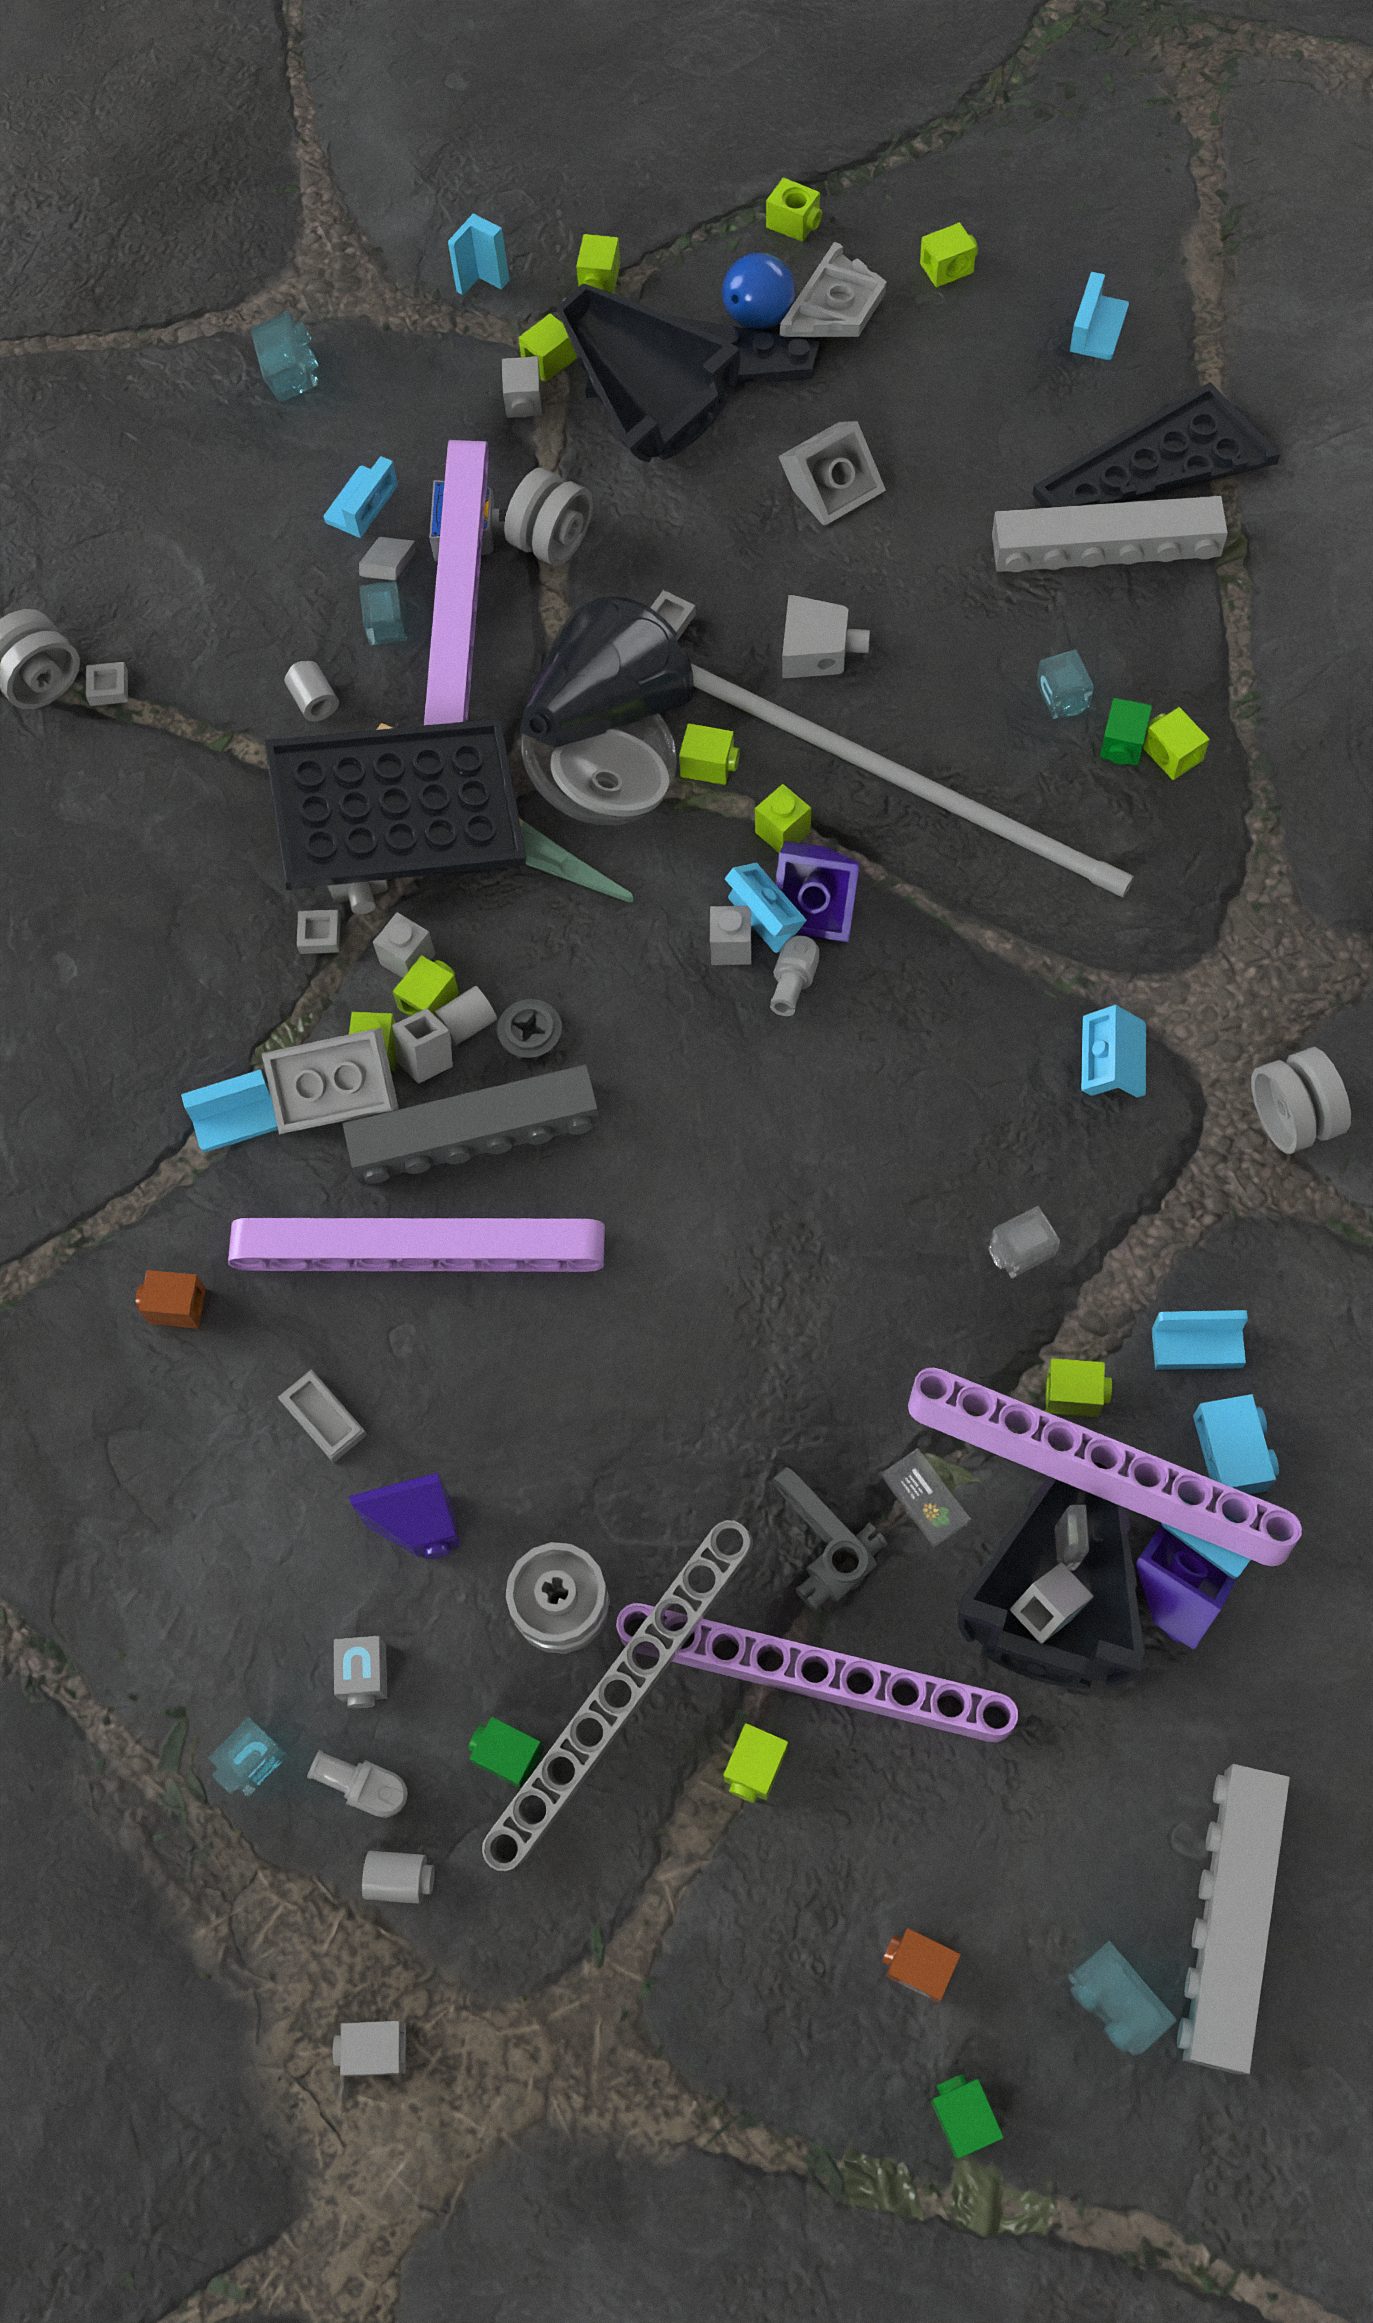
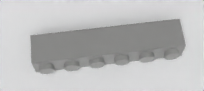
(1109, 534)
(1235, 1920)

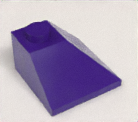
(820, 887)
(412, 1515)
(1181, 1588)

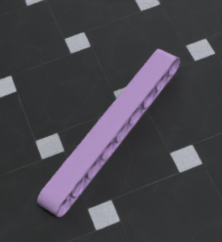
(457, 582)
(417, 1244)
(1123, 1464)
(839, 1669)

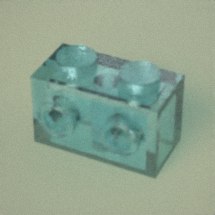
(284, 355)
(1121, 1999)

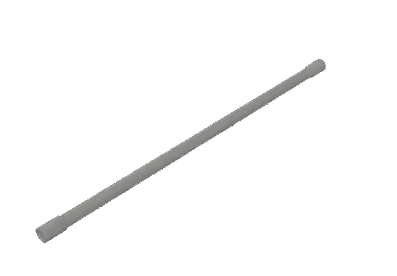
(1096, 871)

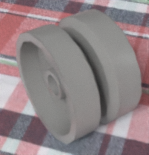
(548, 516)
(34, 659)
(1301, 1100)
(542, 1576)

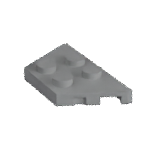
(835, 299)

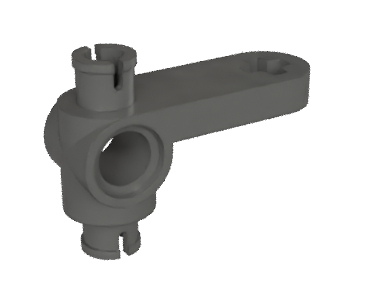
(825, 1579)

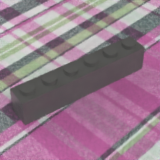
(471, 1125)

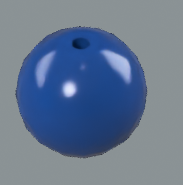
(758, 291)

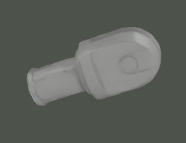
(794, 972)
(364, 1785)

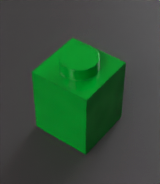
(1125, 732)
(505, 1752)
(965, 2116)

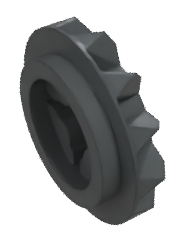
(520, 1016)

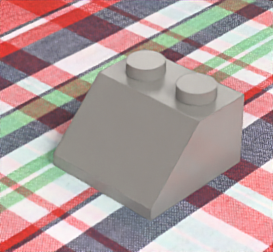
(833, 471)

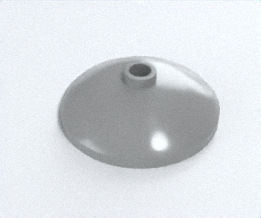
(611, 774)

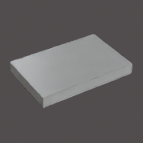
(330, 1081)

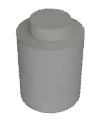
(311, 690)
(466, 1015)
(396, 1877)

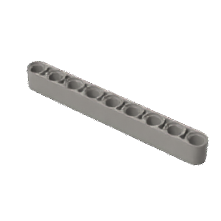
(599, 1707)

